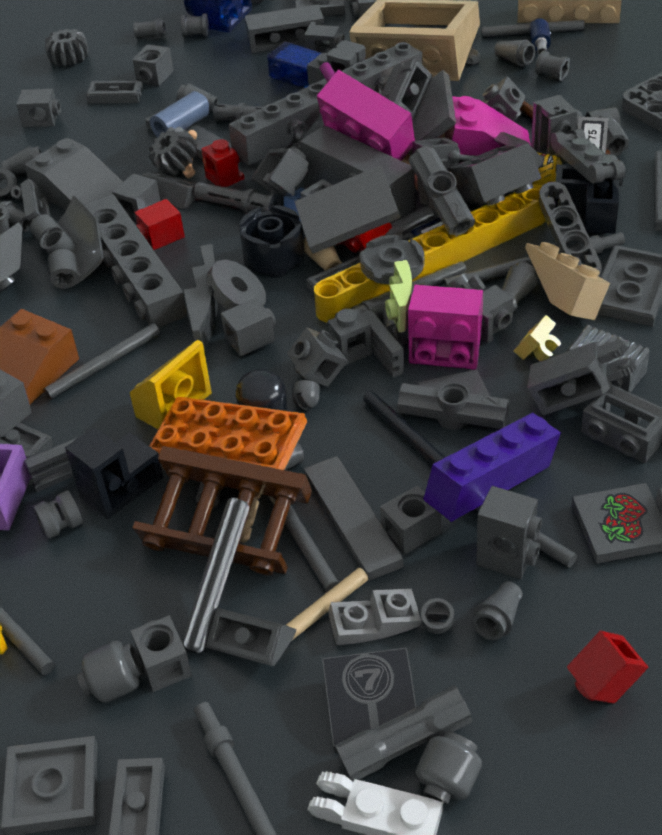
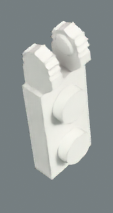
(375, 808)

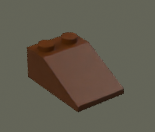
(35, 351)

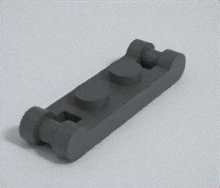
(586, 157)

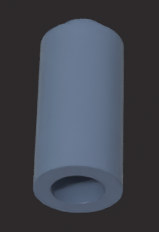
(181, 113)

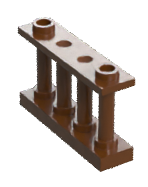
(216, 474)

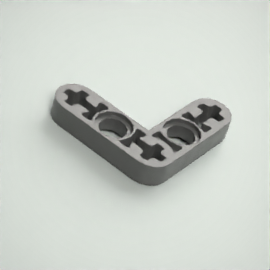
(645, 101)

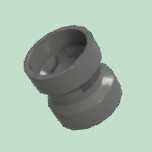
(50, 519)

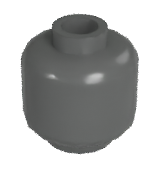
(110, 671)
(448, 767)

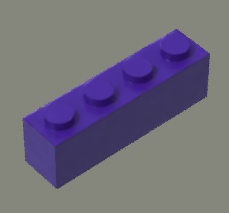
(498, 460)

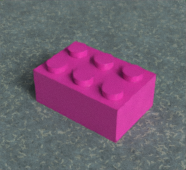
(366, 116)

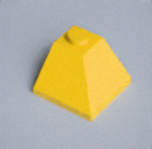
(179, 377)

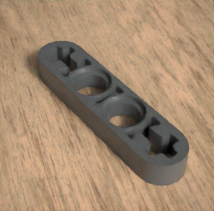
(565, 234)

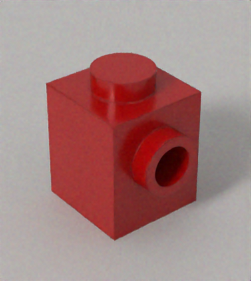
(160, 224)
(606, 667)

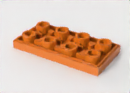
(231, 431)

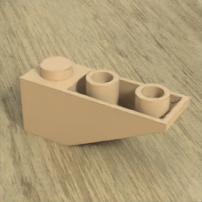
(567, 284)

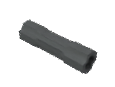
(375, 747)

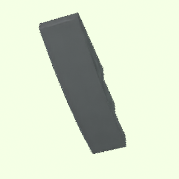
(200, 300)

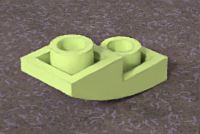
(400, 295)

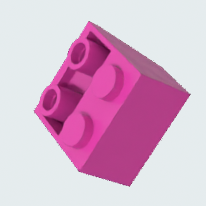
(445, 326)

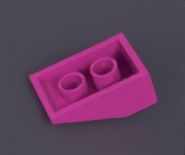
(479, 126)

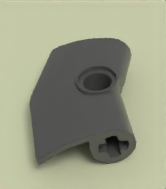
(71, 244)

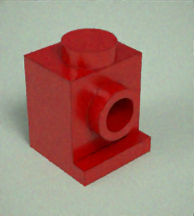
(221, 163)

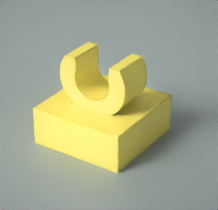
(538, 340)

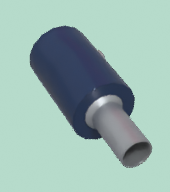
(540, 35)

